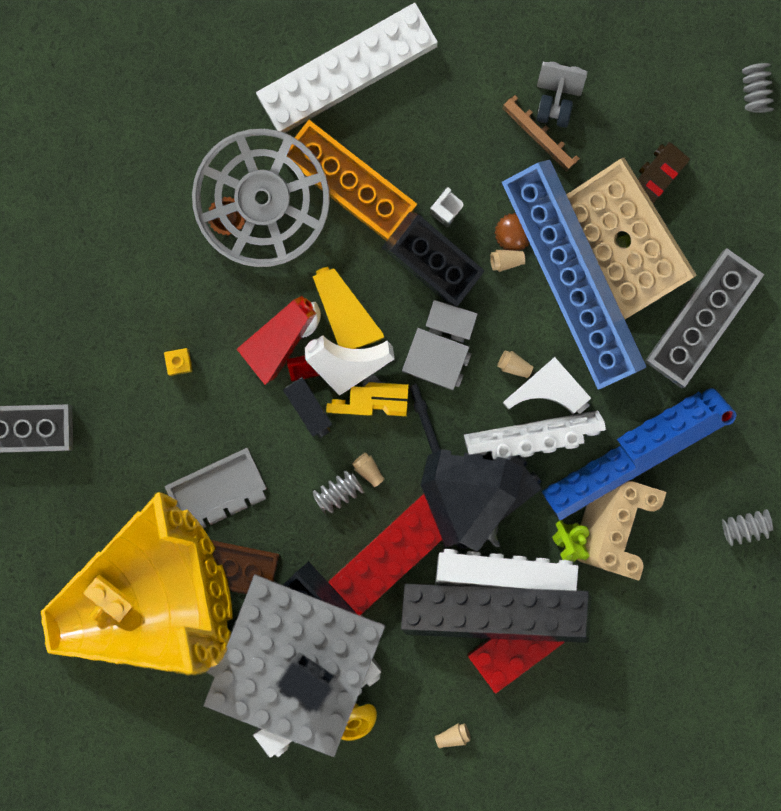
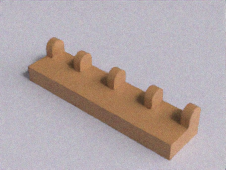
(539, 134)

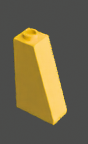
(347, 317)

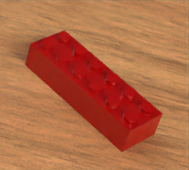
(388, 557)

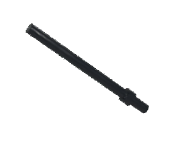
(420, 406)

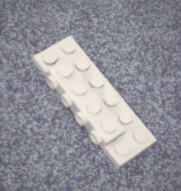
(535, 436)

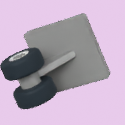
(559, 79)

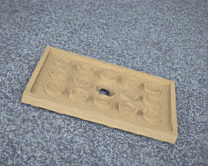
(652, 262)

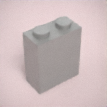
(436, 359)

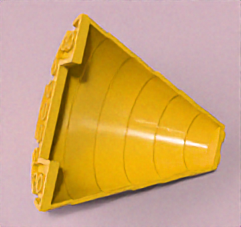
(177, 590)

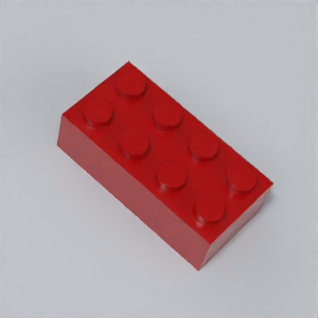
(506, 659)

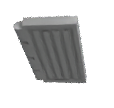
(219, 487)

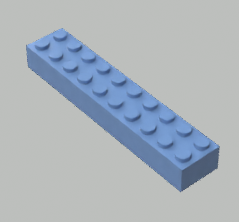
(573, 274)

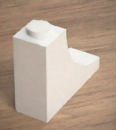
(344, 366)
(553, 384)

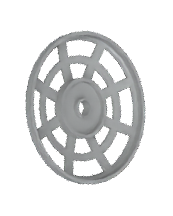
(246, 201)

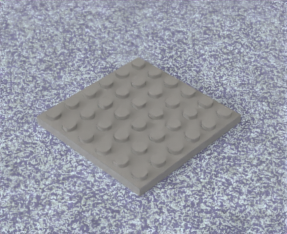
(266, 639)

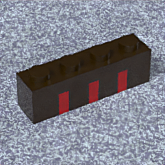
(662, 170)

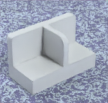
(446, 207)

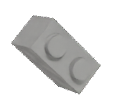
(451, 320)

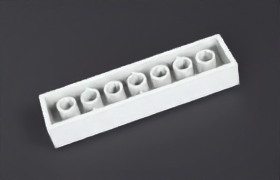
(347, 69)

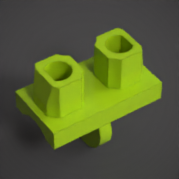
(573, 538)

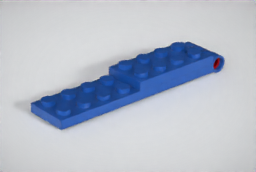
(641, 450)

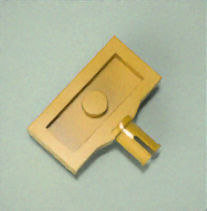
(108, 599)

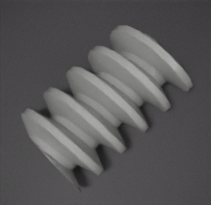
(757, 88)
(337, 492)
(747, 527)

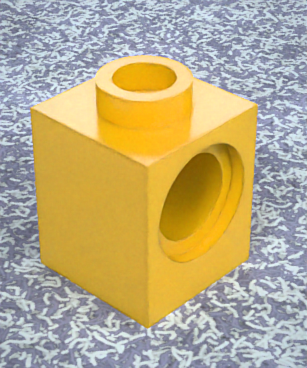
(178, 362)

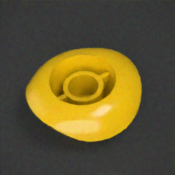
(360, 722)

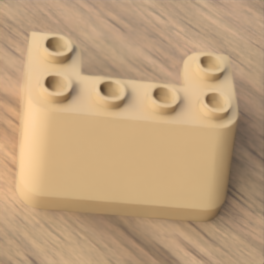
(610, 524)

